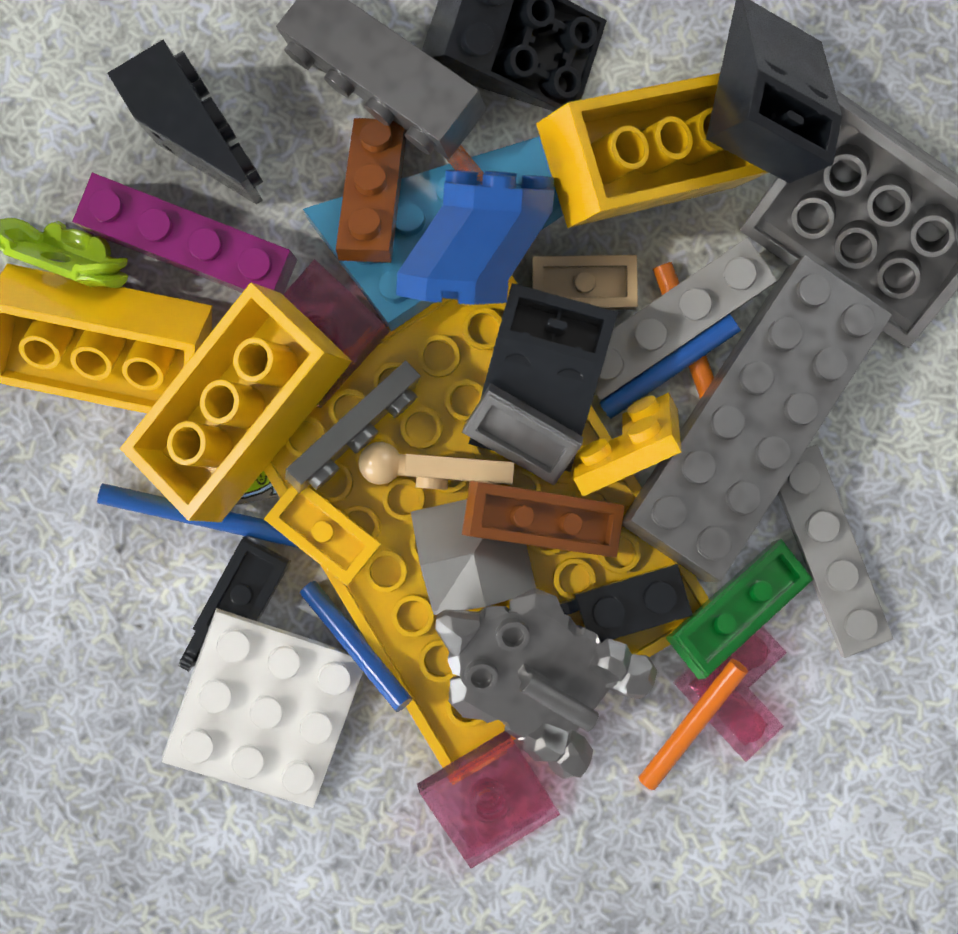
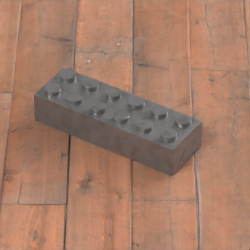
(756, 419)

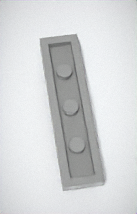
(683, 314)
(832, 556)

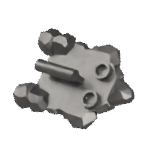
(538, 675)

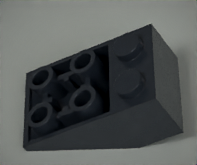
(518, 47)
(775, 96)
(168, 104)
(550, 354)

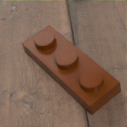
(371, 192)
(542, 519)

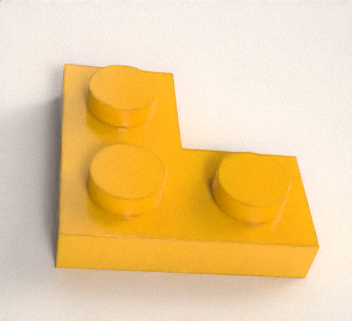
(647, 438)

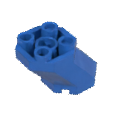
(477, 237)

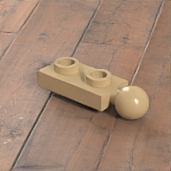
(382, 463)

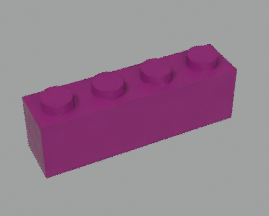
(182, 237)

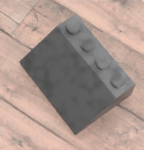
(873, 220)

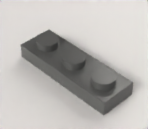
(354, 429)

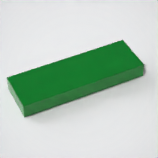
(739, 609)

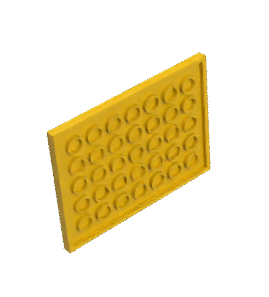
(388, 597)

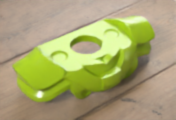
(84, 256)

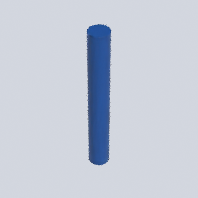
(670, 366)
(356, 646)

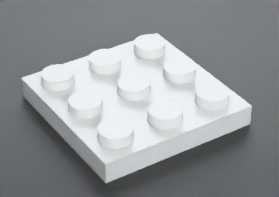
(263, 709)

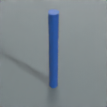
(162, 507)

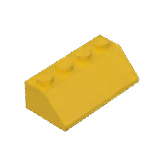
(94, 341)

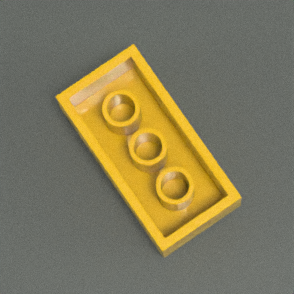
(638, 151)
(235, 404)

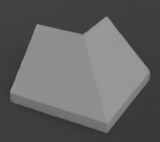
(464, 569)

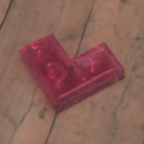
(743, 717)

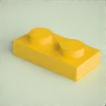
(323, 532)

